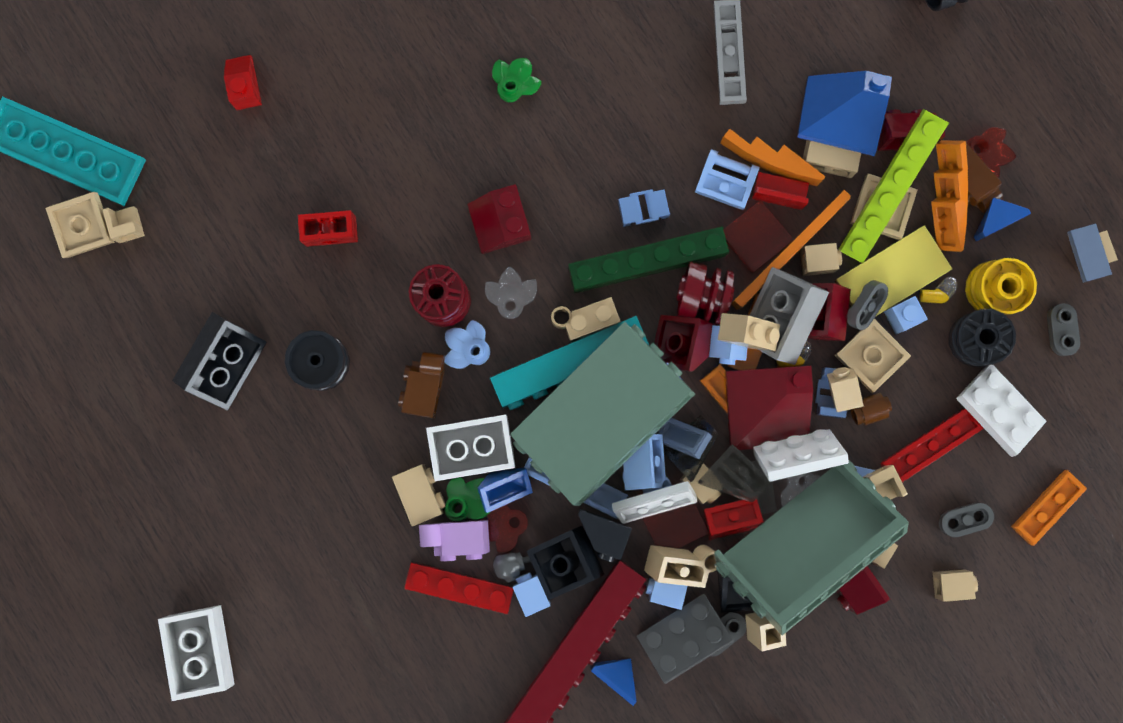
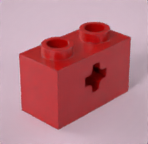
(327, 228)

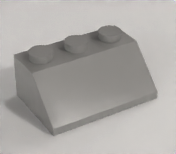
(793, 306)

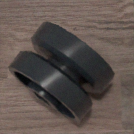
(304, 369)

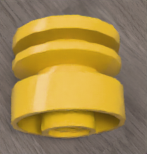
(1001, 285)

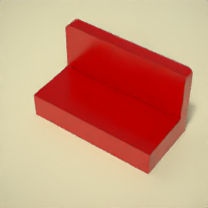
(780, 191)
(733, 518)

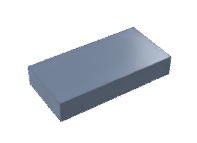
(1089, 253)
(684, 437)

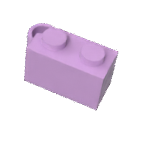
(456, 539)

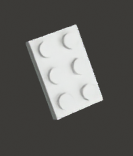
(1001, 410)
(800, 454)

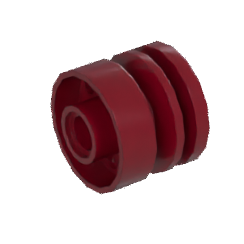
(432, 282)
(704, 293)

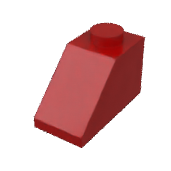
(241, 83)

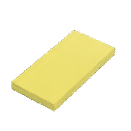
(902, 267)

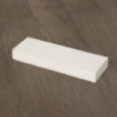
(654, 502)

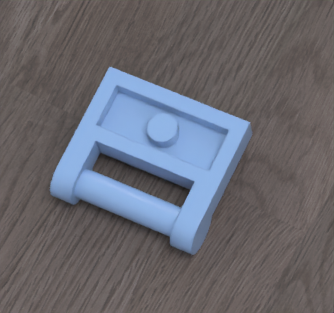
(723, 186)

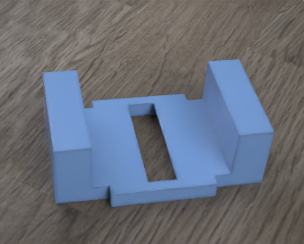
(631, 209)
(825, 403)

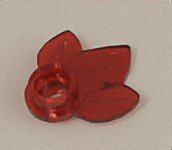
(993, 150)
(502, 531)

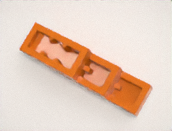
(782, 163)
(952, 195)

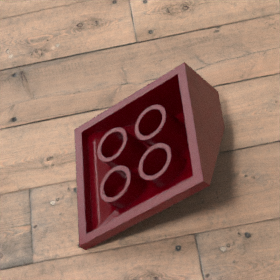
(768, 404)

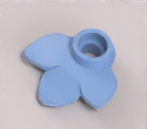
(463, 343)

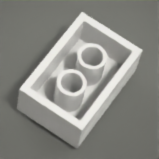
(471, 447)
(196, 653)

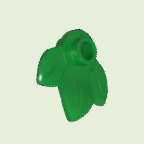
(516, 76)
(466, 495)

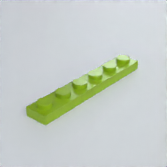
(893, 185)

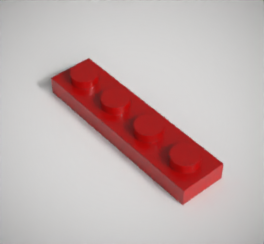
(933, 444)
(459, 588)

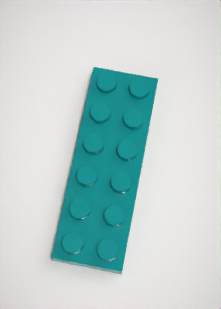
(67, 152)

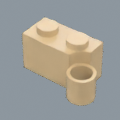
(588, 319)
(680, 565)

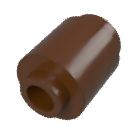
(874, 409)

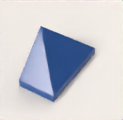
(999, 216)
(504, 487)
(618, 676)

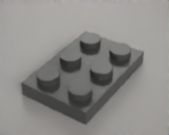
(684, 638)

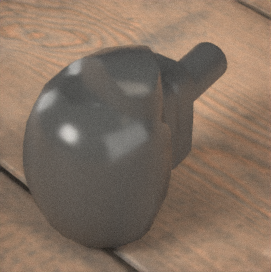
(509, 565)

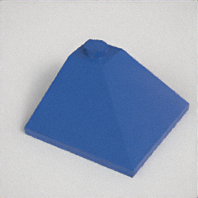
(845, 110)

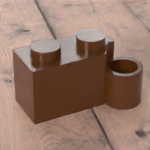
(982, 182)
(423, 386)

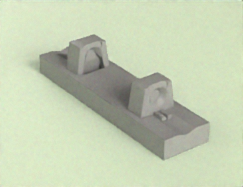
(729, 51)

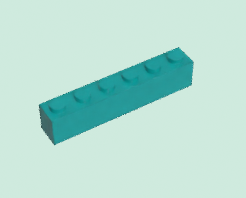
(549, 369)

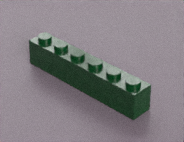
(648, 260)

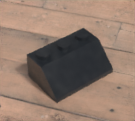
(219, 361)

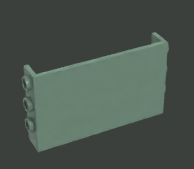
(602, 414)
(812, 546)

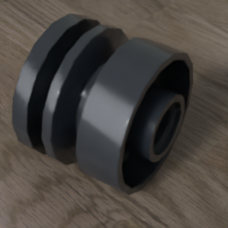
(997, 333)

